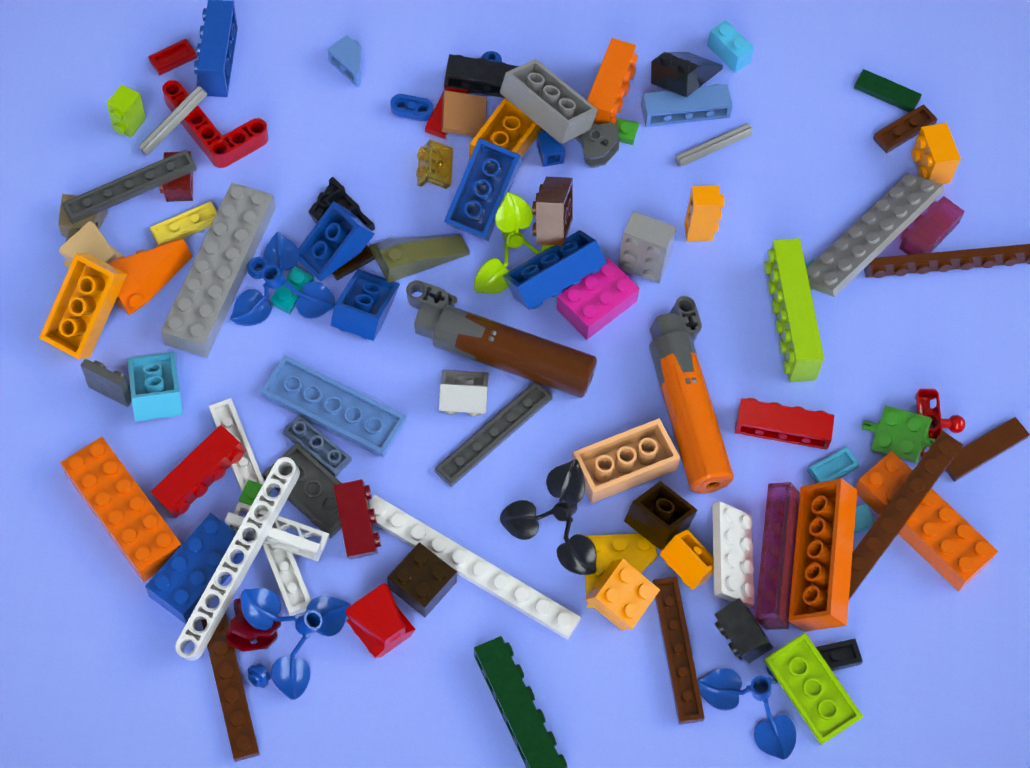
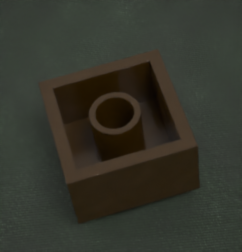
(660, 515)
(422, 579)

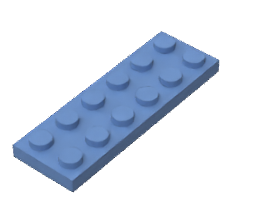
(333, 406)

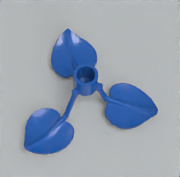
(281, 254)
(323, 615)
(722, 692)

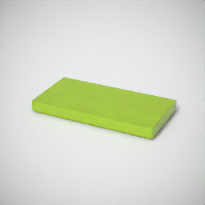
(813, 688)

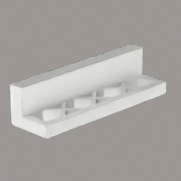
(283, 540)

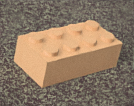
(627, 460)

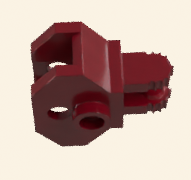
(241, 632)

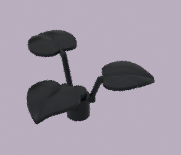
(568, 484)

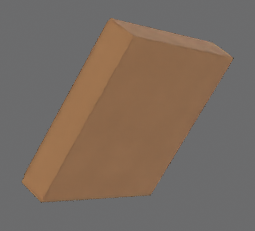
(463, 113)

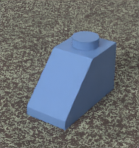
(347, 58)

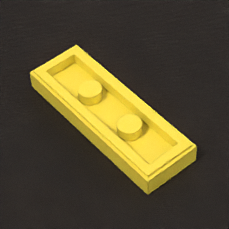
(184, 224)

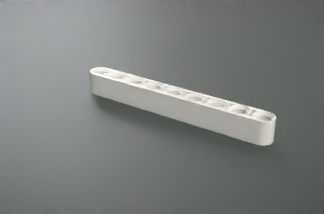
(237, 571)

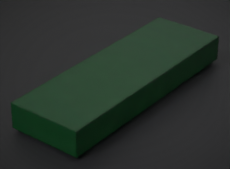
(887, 91)

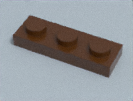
(904, 128)

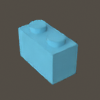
(730, 46)

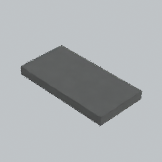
(313, 490)

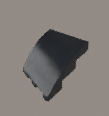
(337, 193)

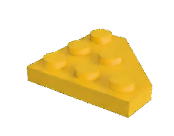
(631, 547)

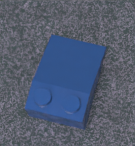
(333, 241)
(364, 305)

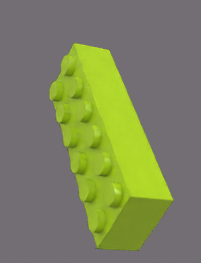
(794, 310)

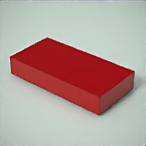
(172, 57)

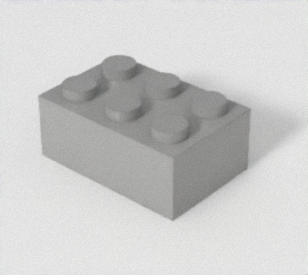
(646, 247)

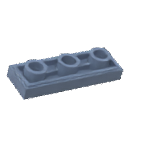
(326, 453)

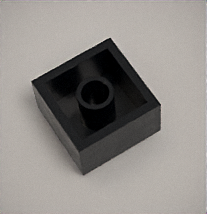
(743, 630)

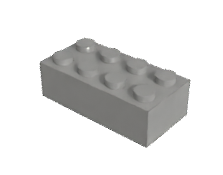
(548, 101)

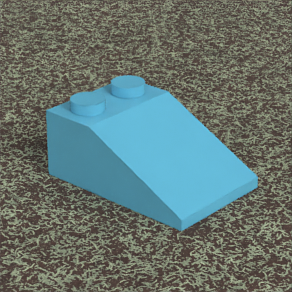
(154, 386)

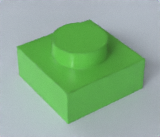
(627, 131)
(250, 492)

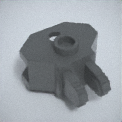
(598, 142)

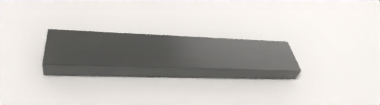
(129, 186)
(493, 434)

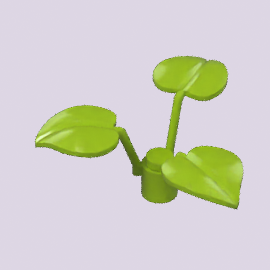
(509, 218)

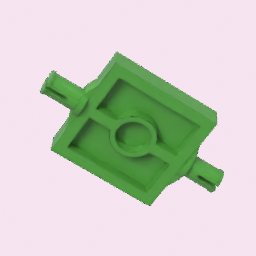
(901, 433)

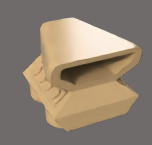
(89, 241)

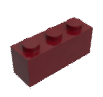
(357, 519)

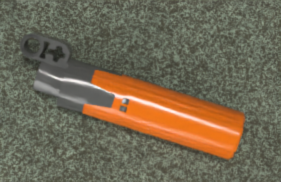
(688, 398)

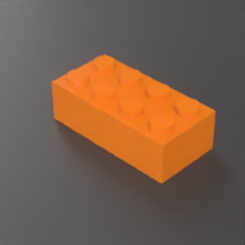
(613, 81)

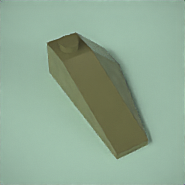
(412, 255)

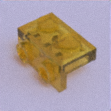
(434, 164)

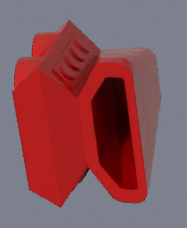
(379, 621)

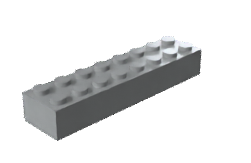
(218, 270)

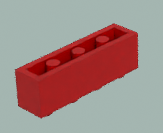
(784, 423)
(198, 471)

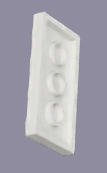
(732, 554)

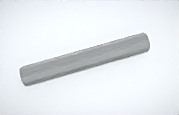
(173, 120)
(713, 144)

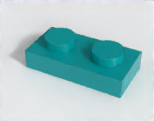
(284, 298)

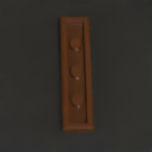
(987, 448)

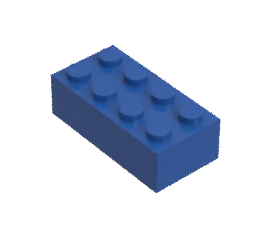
(216, 47)
(483, 189)
(555, 270)
(191, 567)

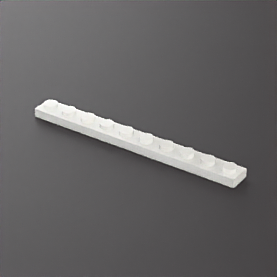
(281, 561)
(476, 569)

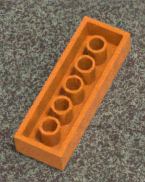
(121, 507)
(933, 529)
(823, 555)

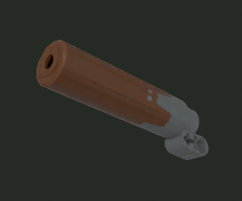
(499, 344)

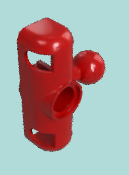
(955, 423)

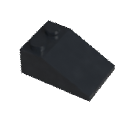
(682, 72)

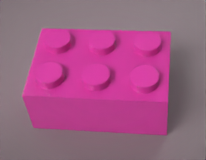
(597, 299)

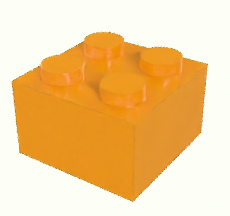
(936, 153)
(622, 594)

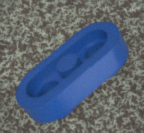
(412, 107)

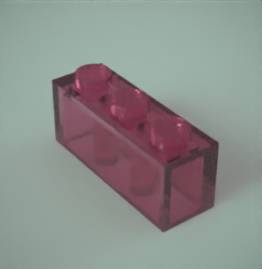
(932, 227)

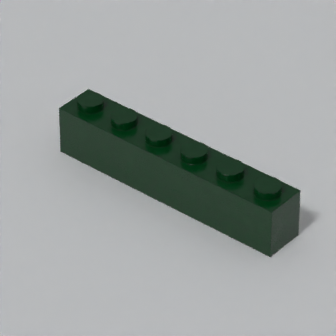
(517, 705)

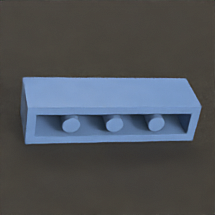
(701, 105)

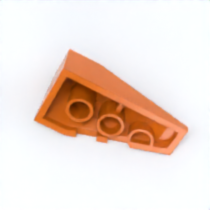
(149, 272)

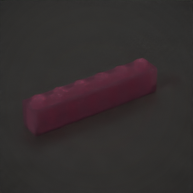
(777, 556)

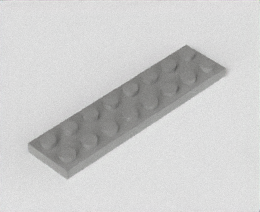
(872, 233)

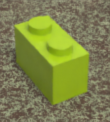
(126, 111)

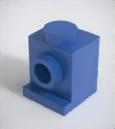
(549, 150)

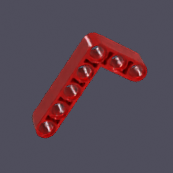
(201, 129)

